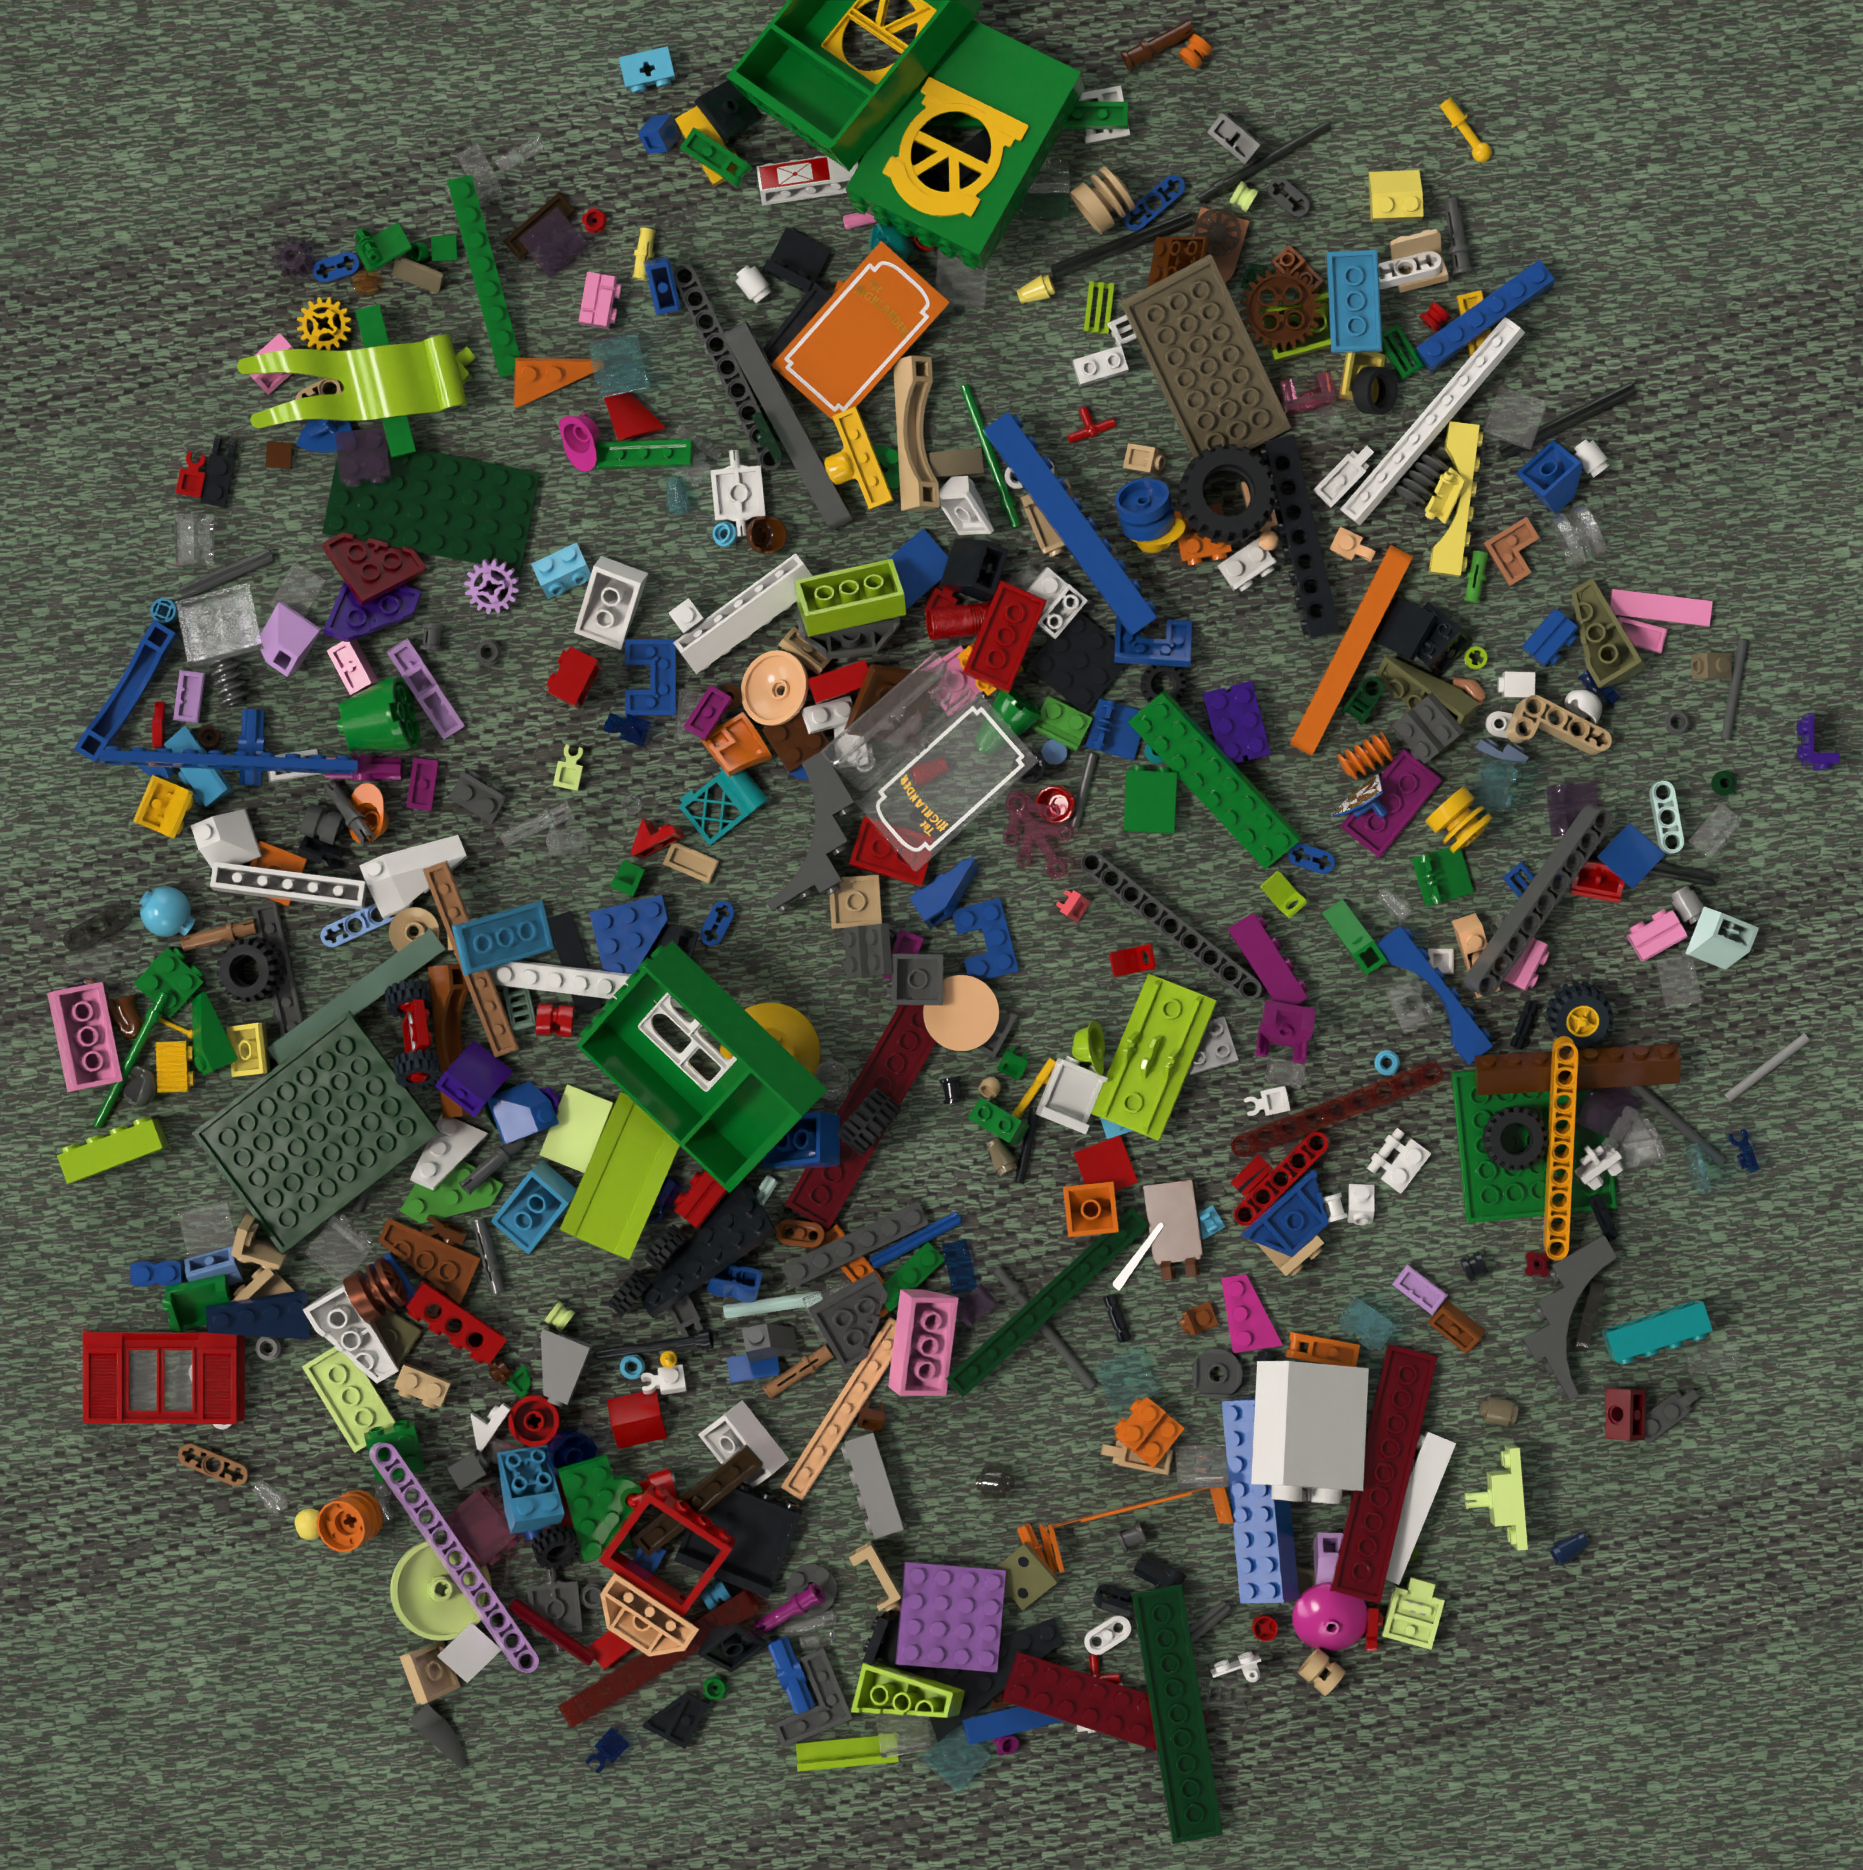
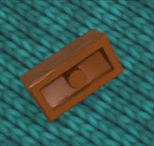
(1456, 1326)

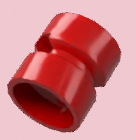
(555, 1020)

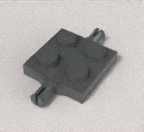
(557, 1603)

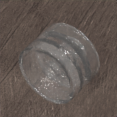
(1578, 536)

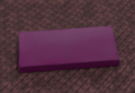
(1405, 789)

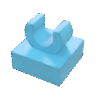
(1210, 1222)

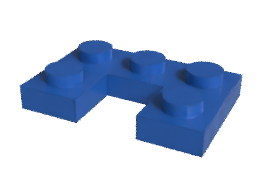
(1171, 651)
(662, 660)
(991, 919)

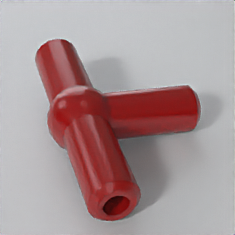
(1091, 430)
(1095, 1670)

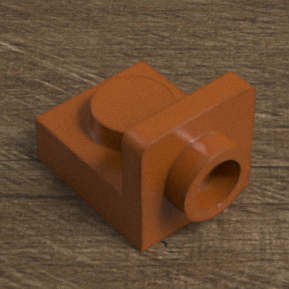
(1198, 1319)

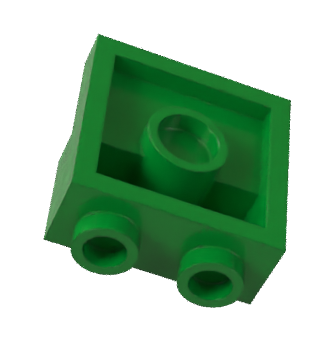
(172, 976)
(403, 1439)

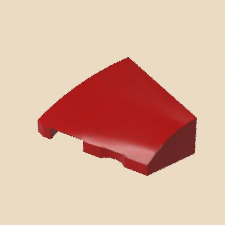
(631, 417)

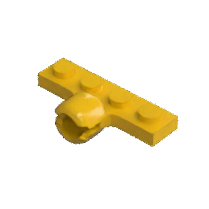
(858, 460)

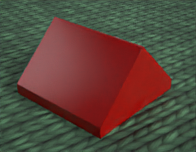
(636, 1419)

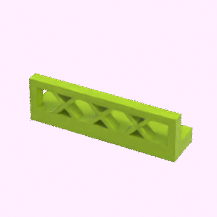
(840, 1753)

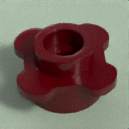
(1542, 1269)

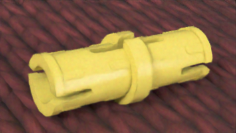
(643, 253)

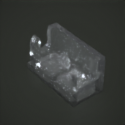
(1716, 832)

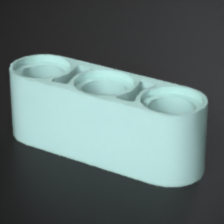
(1669, 804)

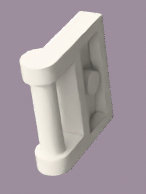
(1111, 94)

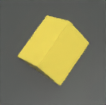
(1353, 364)
(251, 1049)

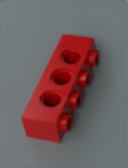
(491, 1339)

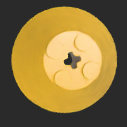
(790, 1030)

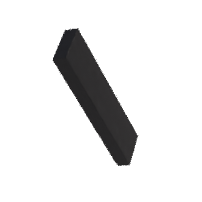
(571, 954)

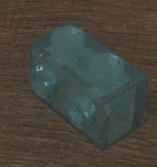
(1366, 1323)

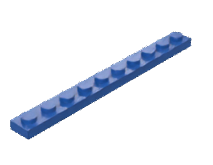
(217, 760)

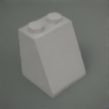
(561, 1364)

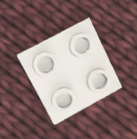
(1246, 1661)

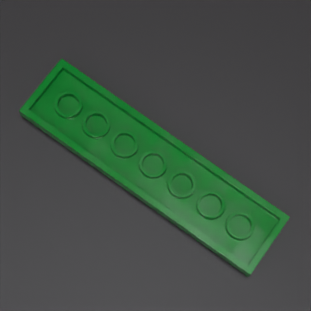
(1214, 779)

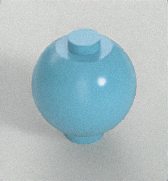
(166, 912)

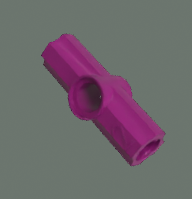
(372, 769)

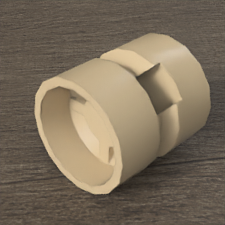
(1313, 1668)

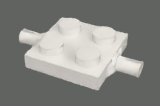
(738, 493)

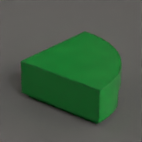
(520, 1381)

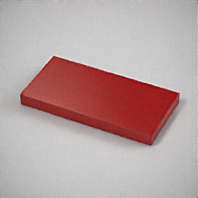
(1004, 636)

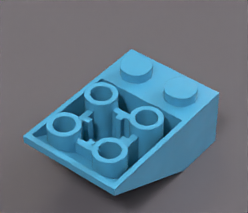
(529, 1490)

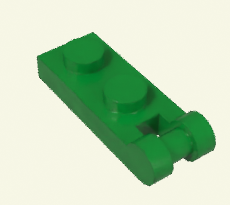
(715, 157)

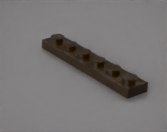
(699, 1498)

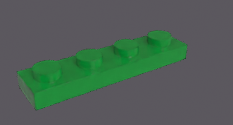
(644, 454)

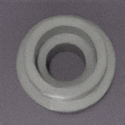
(268, 1355)

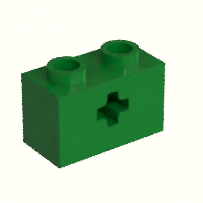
(998, 1122)

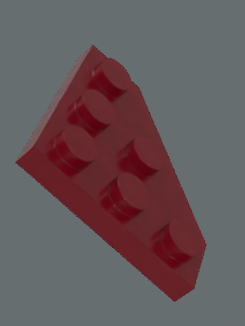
(372, 566)

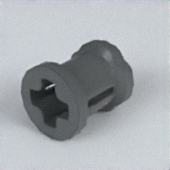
(432, 637)
(1131, 1538)

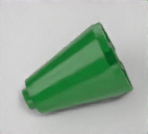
(1016, 711)

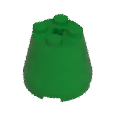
(380, 718)

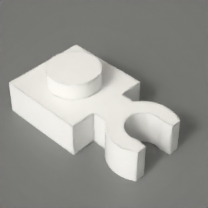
(1271, 1100)
(668, 1380)

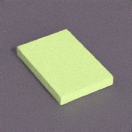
(579, 1128)

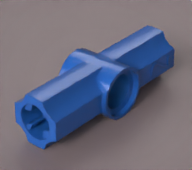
(252, 741)
(791, 1675)

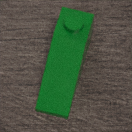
(210, 1041)

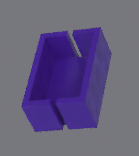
(1236, 722)

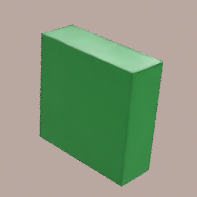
(444, 248)

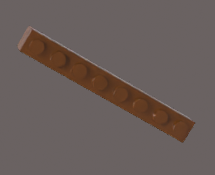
(1596, 1069)

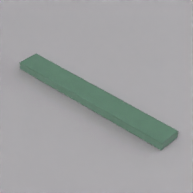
(360, 993)

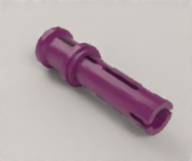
(798, 1604)

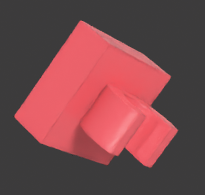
(1074, 906)

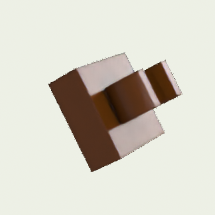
(870, 1418)

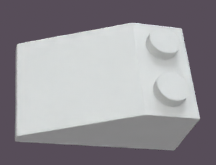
(610, 602)

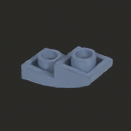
(1509, 753)

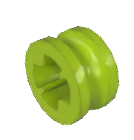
(1468, 661)

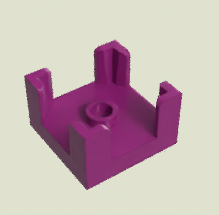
(1285, 1026)

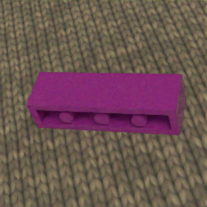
(1266, 960)

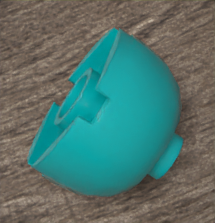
(893, 239)

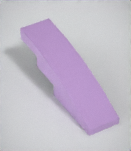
(425, 688)

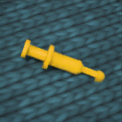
(668, 1359)

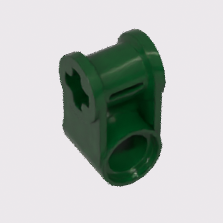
(1363, 701)

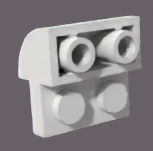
(1061, 604)

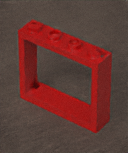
(646, 1580)

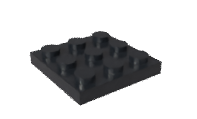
(1078, 663)

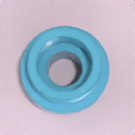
(719, 532)
(1392, 1056)
(632, 1374)

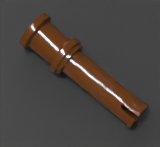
(1147, 49)

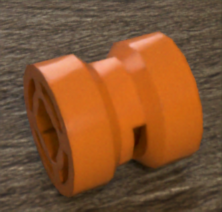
(1195, 51)

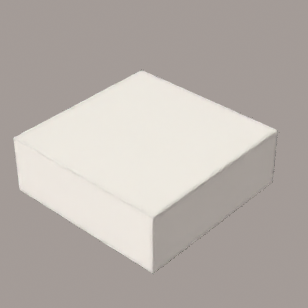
(1442, 959)

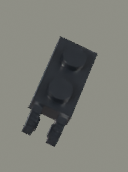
(219, 474)

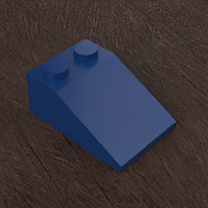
(808, 1144)

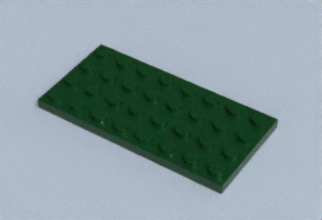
(440, 508)

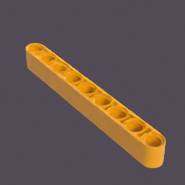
(1560, 1136)

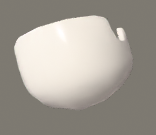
(1584, 704)

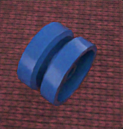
(1145, 509)

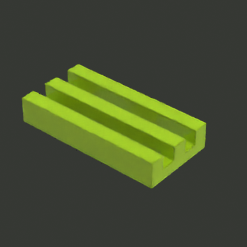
(1101, 285)

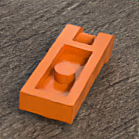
(1323, 1350)

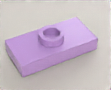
(189, 696)
(1419, 1289)

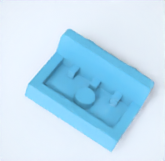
(561, 571)

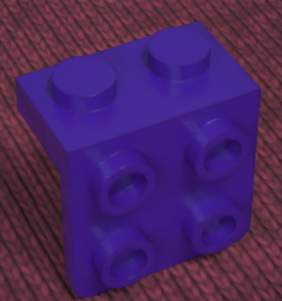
(1805, 751)

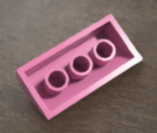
(84, 1037)
(922, 1343)

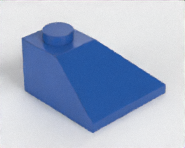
(1552, 476)
(521, 1112)

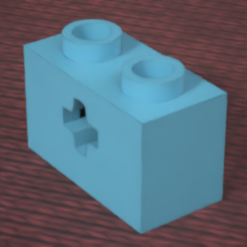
(656, 59)

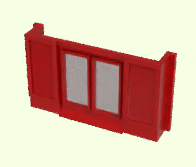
(163, 1378)

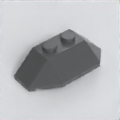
(852, 641)

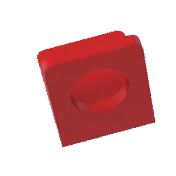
(1131, 960)

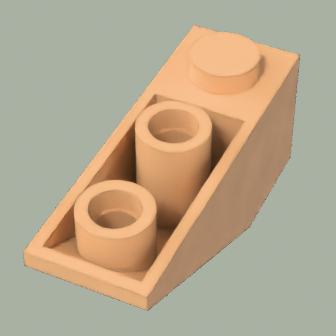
(1470, 939)

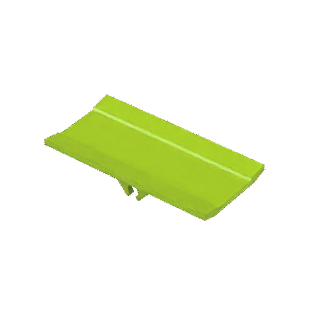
(1154, 1057)
(621, 1180)

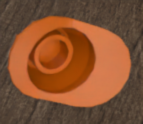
(370, 803)

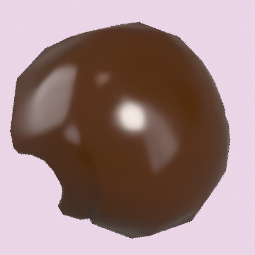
(766, 535)

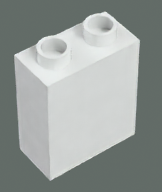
(1309, 1429)

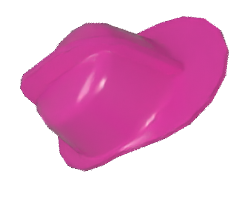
(579, 440)

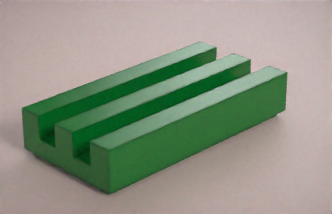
(1391, 356)

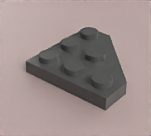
(851, 1318)

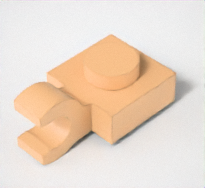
(1348, 544)

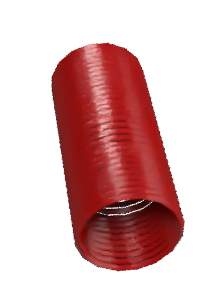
(955, 620)

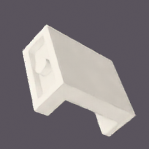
(1070, 1094)

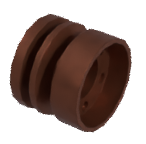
(373, 1292)

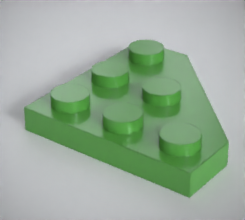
(449, 1197)

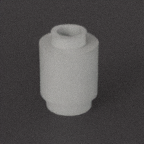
(1687, 904)

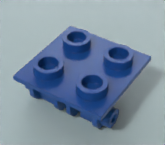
(1111, 730)

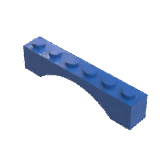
(1505, 300)
(139, 673)
(1465, 1034)

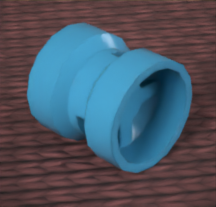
(168, 612)
(713, 1594)

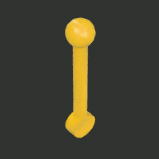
(177, 1027)

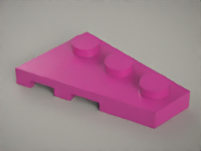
(1246, 1317)

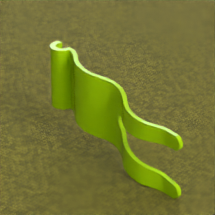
(375, 380)

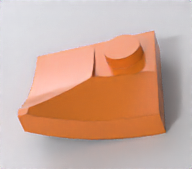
(737, 745)

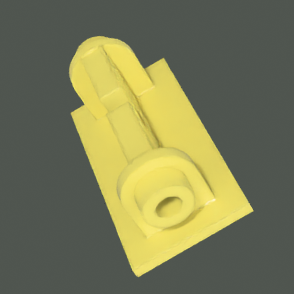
(1447, 493)

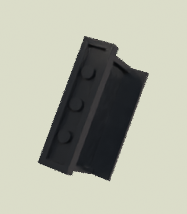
(762, 1537)

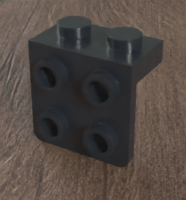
(884, 1641)

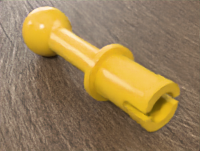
(1481, 151)

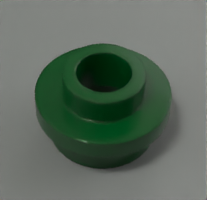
(1715, 783)

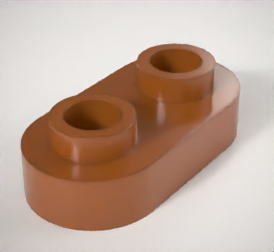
(802, 1234)

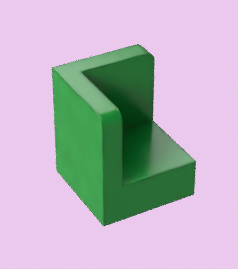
(628, 878)

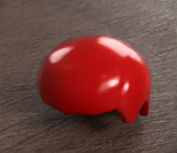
(1062, 797)

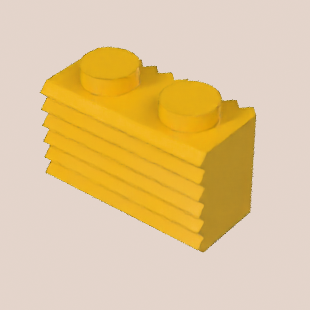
(174, 1066)

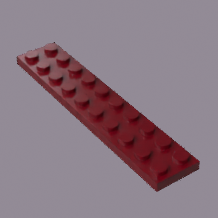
(892, 1069)
(1387, 1468)

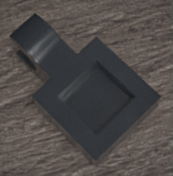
(316, 851)

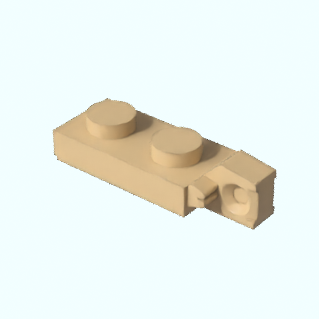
(1126, 1458)

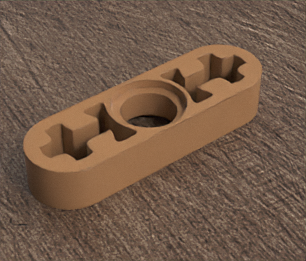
(203, 1469)

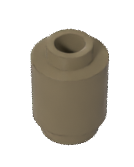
(1498, 1411)

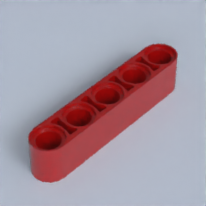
(1285, 1166)

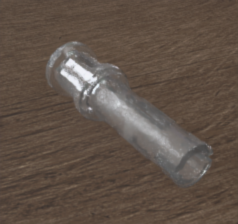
(551, 822)

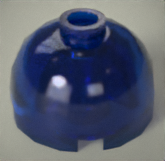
(568, 1448)

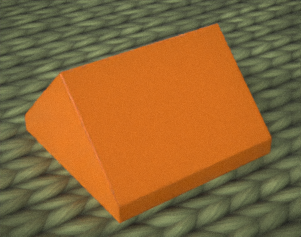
(1090, 1209)

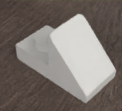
(483, 1430)

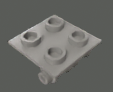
(1215, 1048)

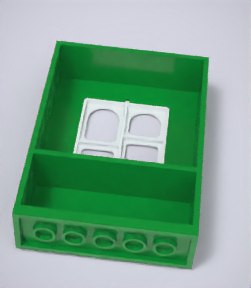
(720, 1121)

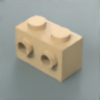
(423, 1385)

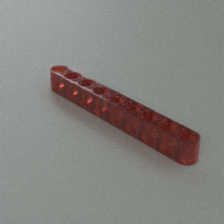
(1345, 1100)
(644, 1668)

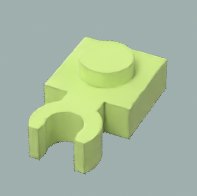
(568, 773)

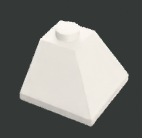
(964, 506)
(227, 838)

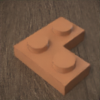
(1505, 550)

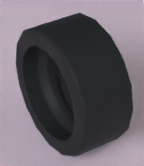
(1387, 390)

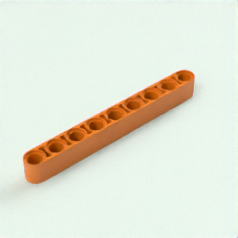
(1351, 650)

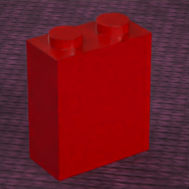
(838, 682)

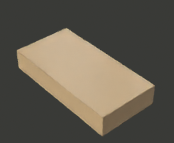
(691, 862)

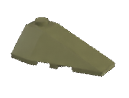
(1606, 645)
(1415, 685)

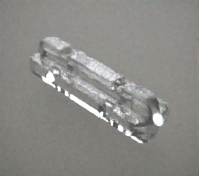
(1619, 1129)

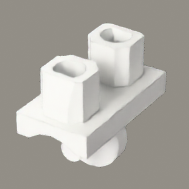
(1595, 1163)

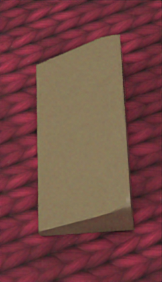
(418, 274)

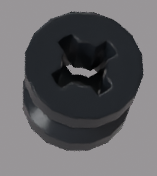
(1474, 1266)

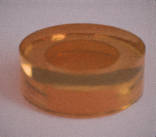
(365, 283)

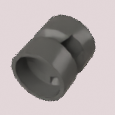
(323, 824)

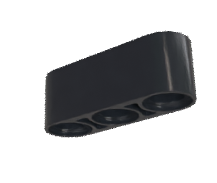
(977, 147)

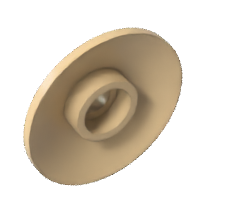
(404, 920)

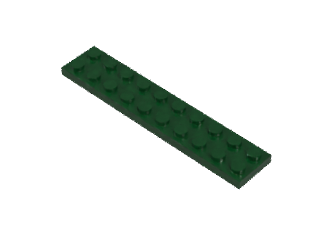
(1176, 1713)

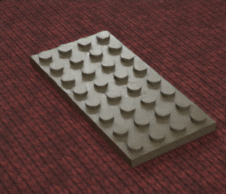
(1205, 360)

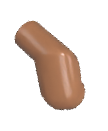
(1471, 687)

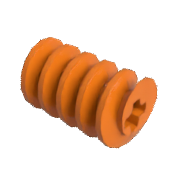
(1365, 756)

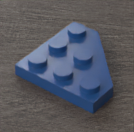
(628, 932)

